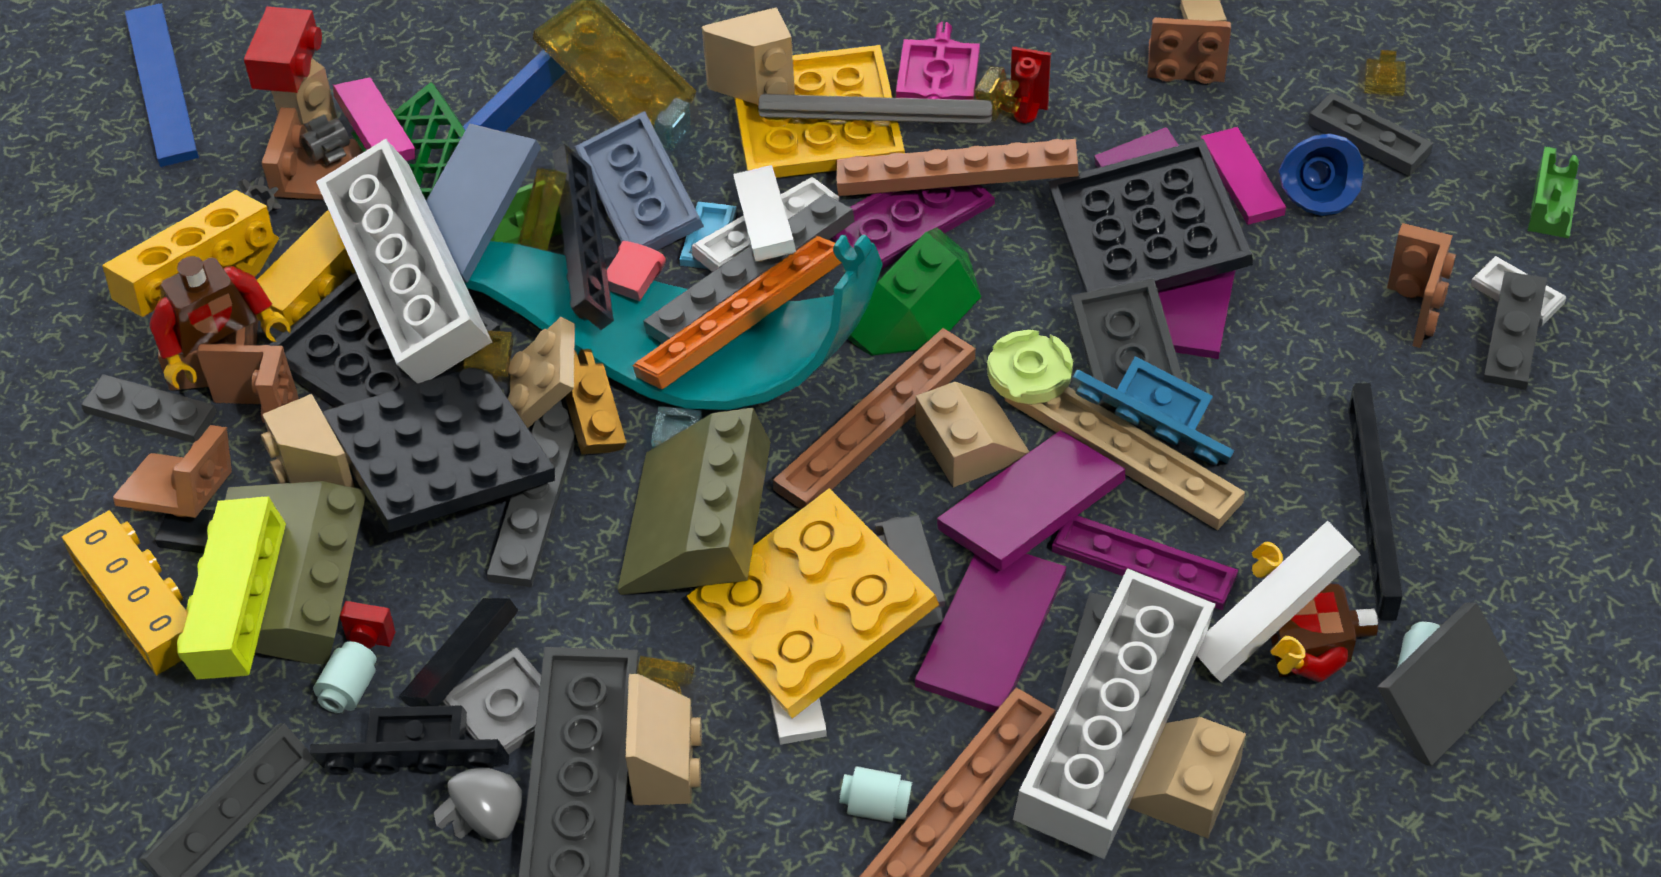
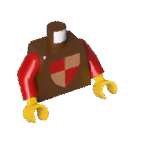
(203, 307)
(1322, 633)

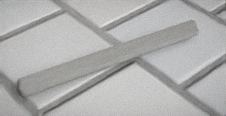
(875, 108)

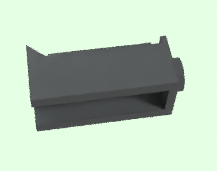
(908, 542)

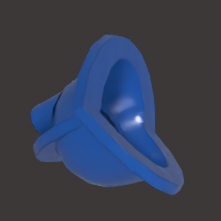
(1322, 174)

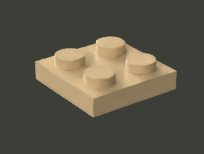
(543, 371)

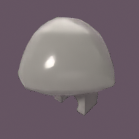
(482, 802)

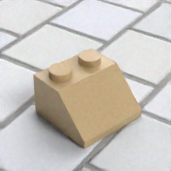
(749, 56)
(967, 432)
(304, 445)
(661, 744)
(1189, 774)

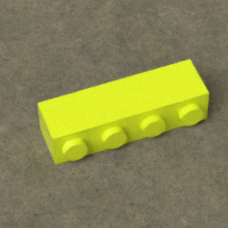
(231, 588)

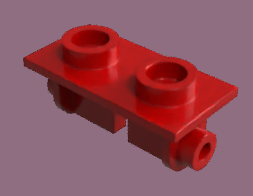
(1032, 73)

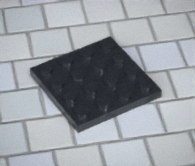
(1151, 220)
(342, 350)
(438, 448)

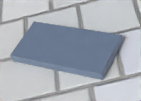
(639, 184)
(478, 190)

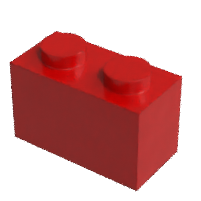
(282, 49)

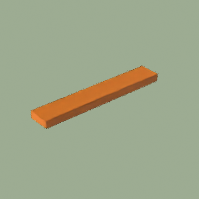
(737, 313)

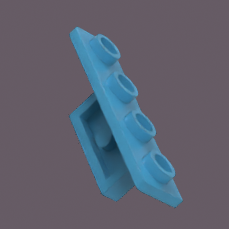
(1159, 401)

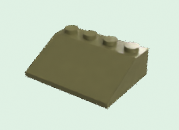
(698, 506)
(310, 566)

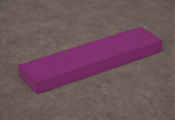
(1119, 550)

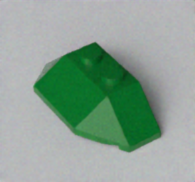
(918, 297)

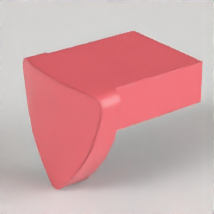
(634, 269)

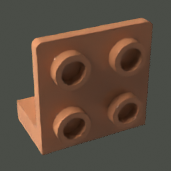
(1188, 50)
(288, 164)
(1418, 270)
(248, 375)
(179, 483)

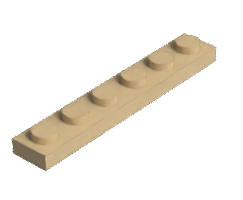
(1141, 455)

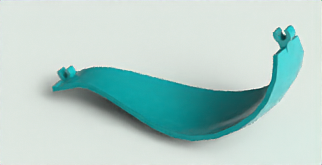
(745, 372)

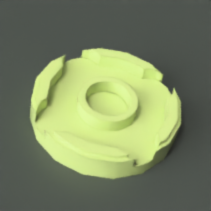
(1029, 367)

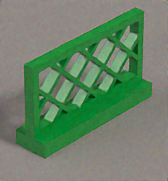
(409, 118)

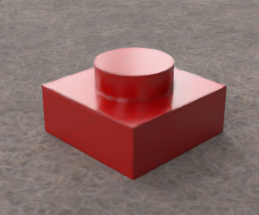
(367, 624)

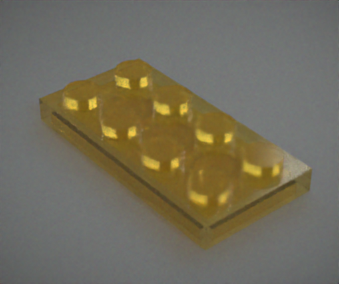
(611, 61)

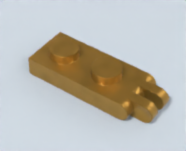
(593, 407)

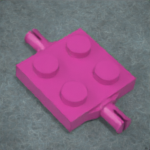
(938, 67)

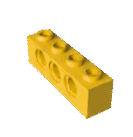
(221, 230)

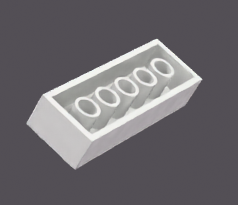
(403, 263)
(1113, 713)

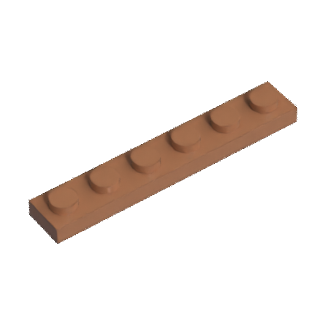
(957, 167)
(873, 419)
(964, 789)

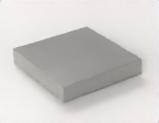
(500, 701)

